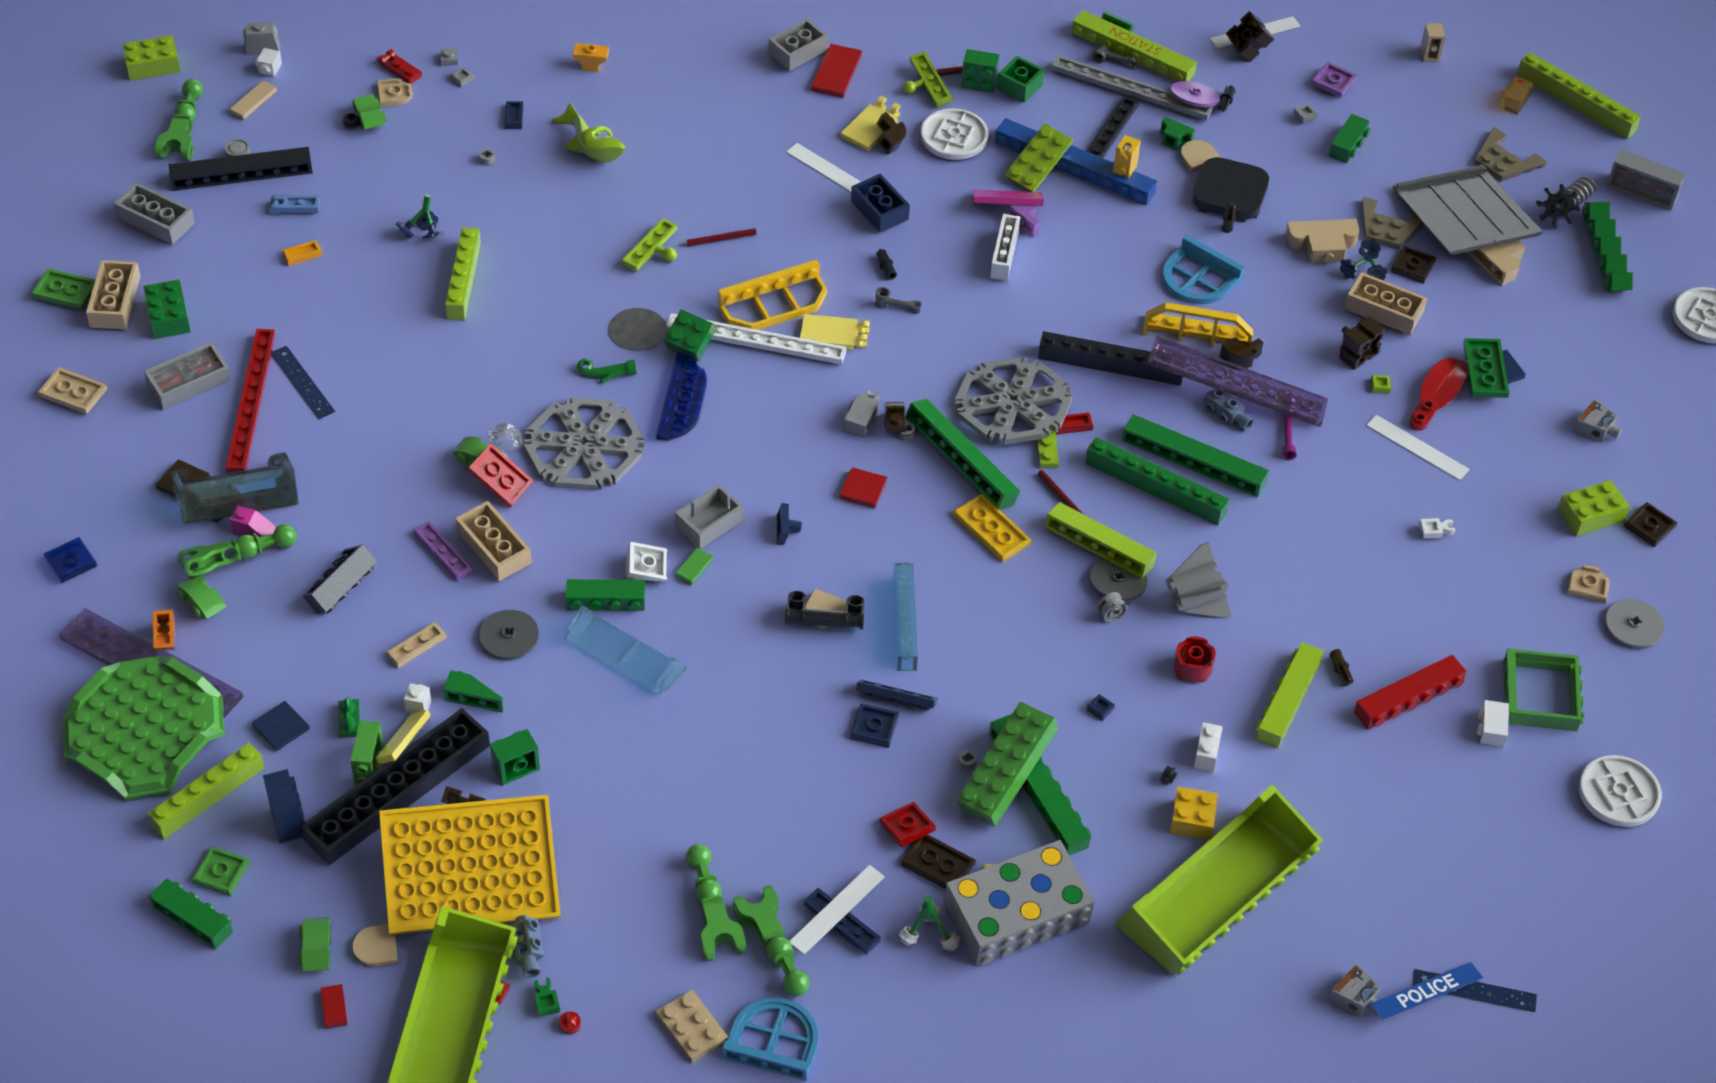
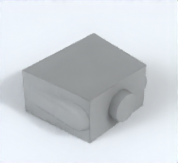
(260, 36)

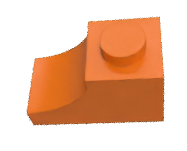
(163, 630)

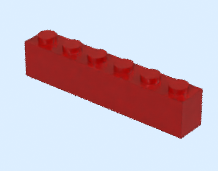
(1410, 692)

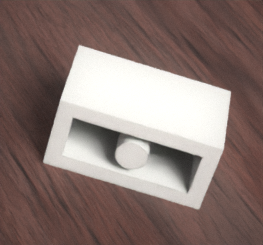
(1494, 723)
(1208, 747)

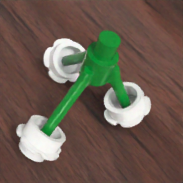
(929, 912)

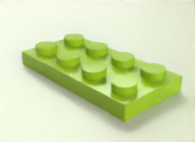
(1038, 158)

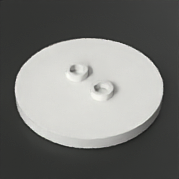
(954, 134)
(1696, 313)
(1620, 791)

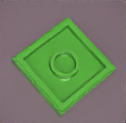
(221, 871)

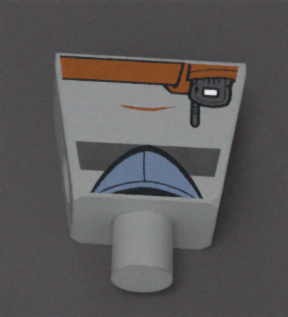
(1597, 422)
(1355, 992)

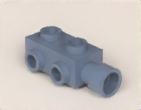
(1227, 408)
(528, 945)

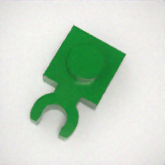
(546, 999)

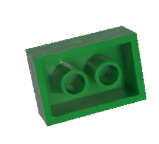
(166, 309)

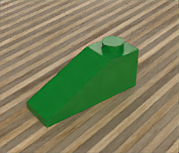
(469, 691)

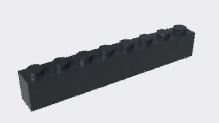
(240, 168)
(1102, 357)

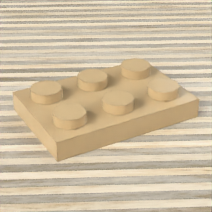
(72, 390)
(692, 1026)

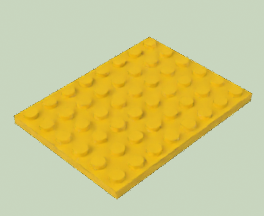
(469, 857)

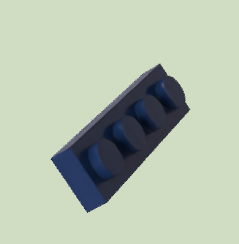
(904, 696)
(848, 926)

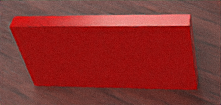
(836, 70)

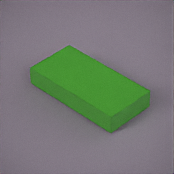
(694, 566)

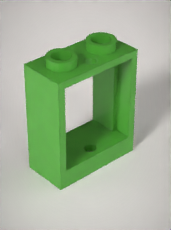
(365, 749)

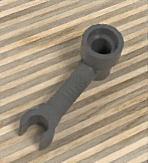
(1102, 53)
(883, 297)

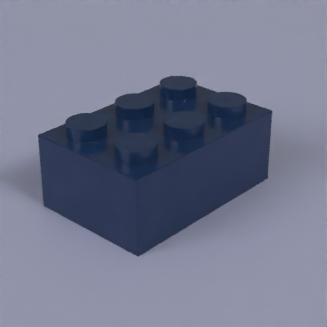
(880, 202)
(284, 805)

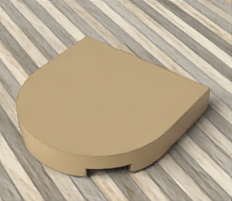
(393, 92)
(1196, 153)
(1589, 584)
(824, 601)
(375, 946)

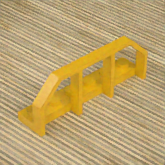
(769, 283)
(1197, 328)

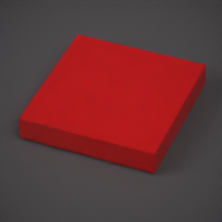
(863, 487)
(907, 824)

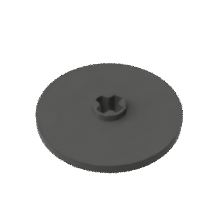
(1105, 580)
(503, 646)

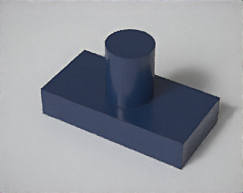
(785, 524)

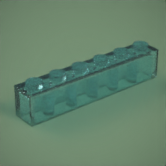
(905, 617)

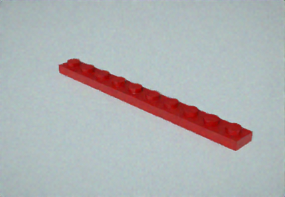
(250, 401)

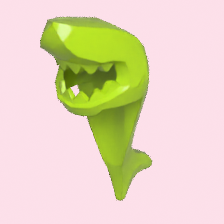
(585, 141)

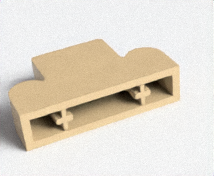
(1323, 239)
(1500, 260)

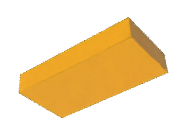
(302, 252)

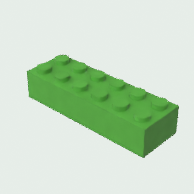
(1007, 764)

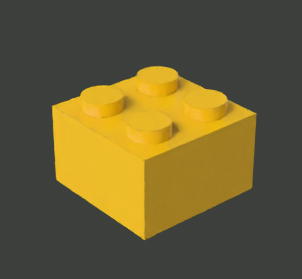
(1194, 813)

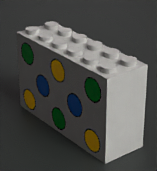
(1018, 902)

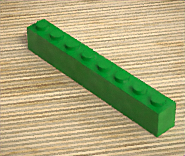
(962, 454)
(1195, 455)
(1157, 481)
(1051, 802)

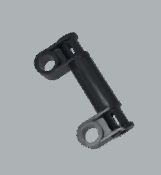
(797, 613)

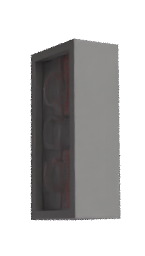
(1646, 179)
(187, 375)

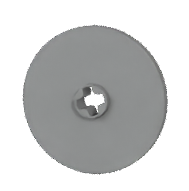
(1648, 626)

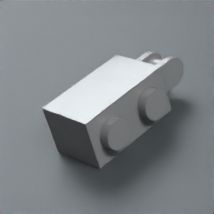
(861, 414)

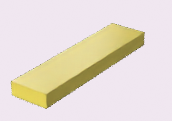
(403, 737)

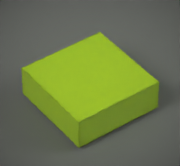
(1380, 384)

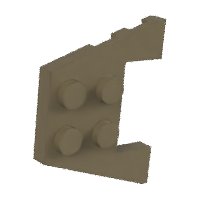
(1502, 163)
(1386, 229)

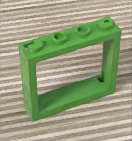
(1550, 661)

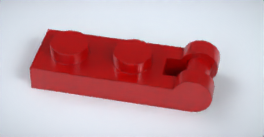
(399, 67)

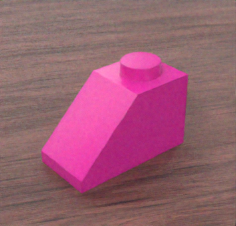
(249, 521)

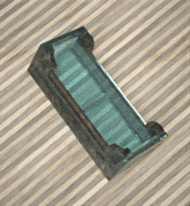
(221, 494)

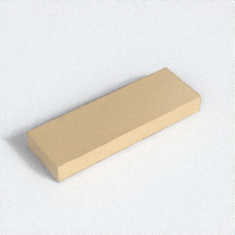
(253, 99)
(416, 645)

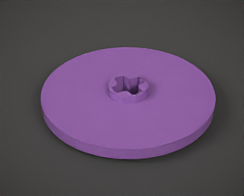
(1195, 94)

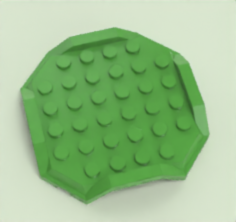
(142, 724)

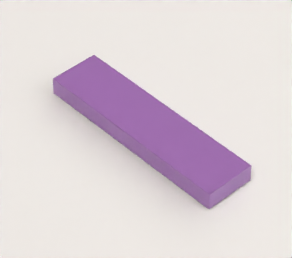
(443, 551)

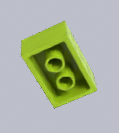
(151, 57)
(1593, 508)

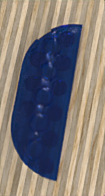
(683, 399)

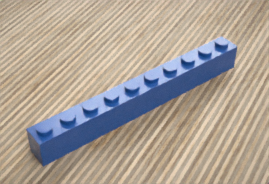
(1082, 164)

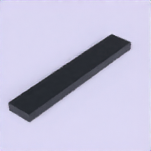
(1113, 127)

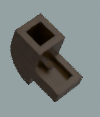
(893, 133)
(1240, 354)
(894, 416)

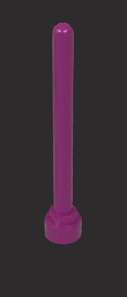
(1289, 450)

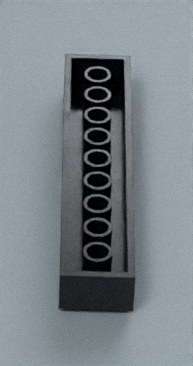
(395, 785)

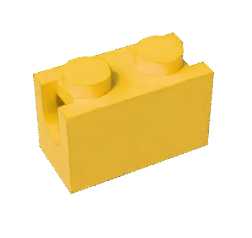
(1126, 161)

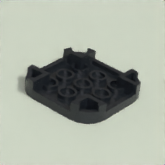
(1230, 181)

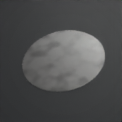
(637, 329)

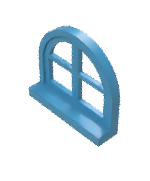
(1210, 260)
(767, 1059)

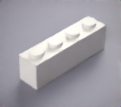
(1005, 247)

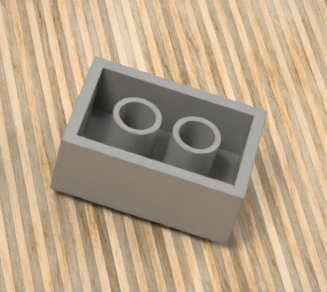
(798, 44)

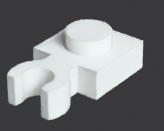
(1434, 528)

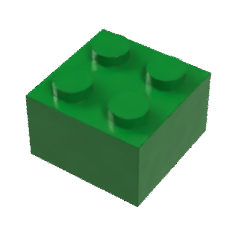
(980, 70)
(1020, 78)
(689, 335)
(515, 756)

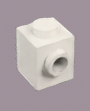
(268, 62)
(417, 698)

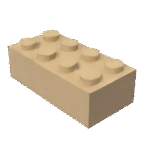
(113, 294)
(1385, 303)
(493, 540)

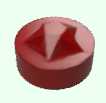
(569, 1022)

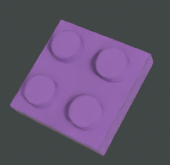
(1334, 79)

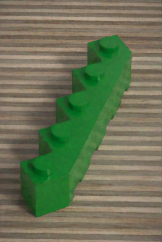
(1607, 246)

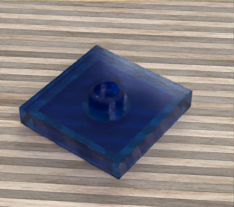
(70, 560)

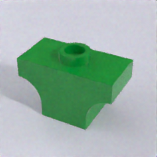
(1175, 133)

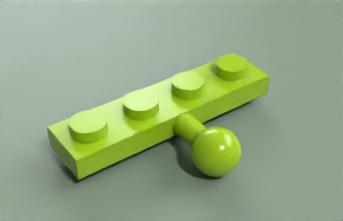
(928, 78)
(650, 244)

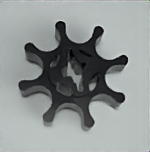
(1561, 199)

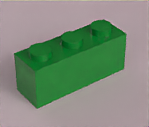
(1349, 138)

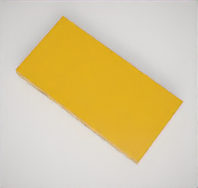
(992, 527)

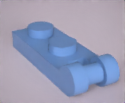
(294, 204)

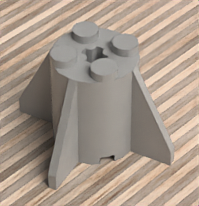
(1198, 586)

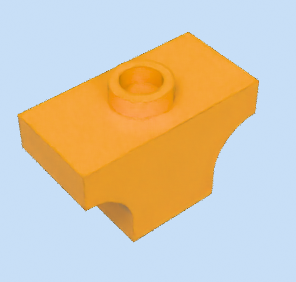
(590, 56)

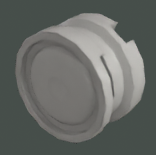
(237, 147)
(1112, 607)

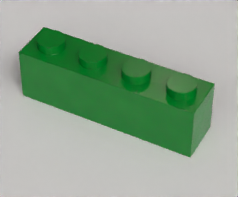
(605, 594)
(191, 913)

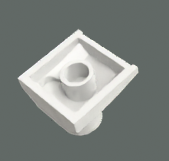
(645, 562)

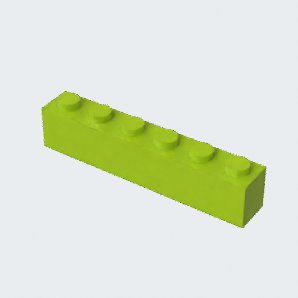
(463, 273)
(1100, 540)
(1289, 695)
(206, 790)

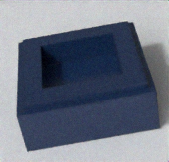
(1100, 707)

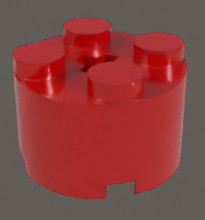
(1194, 659)

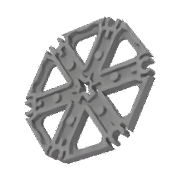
(1007, 411)
(591, 453)

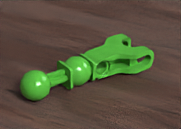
(180, 128)
(246, 547)
(709, 893)
(764, 921)

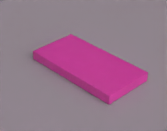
(1008, 197)

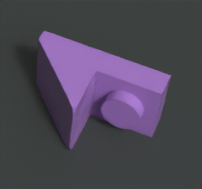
(1027, 218)

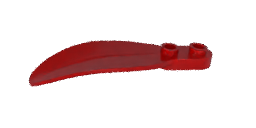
(1438, 390)

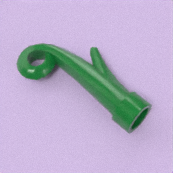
(609, 372)

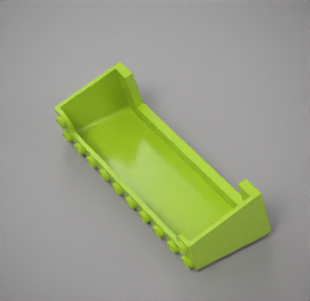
(1221, 882)
(453, 1000)

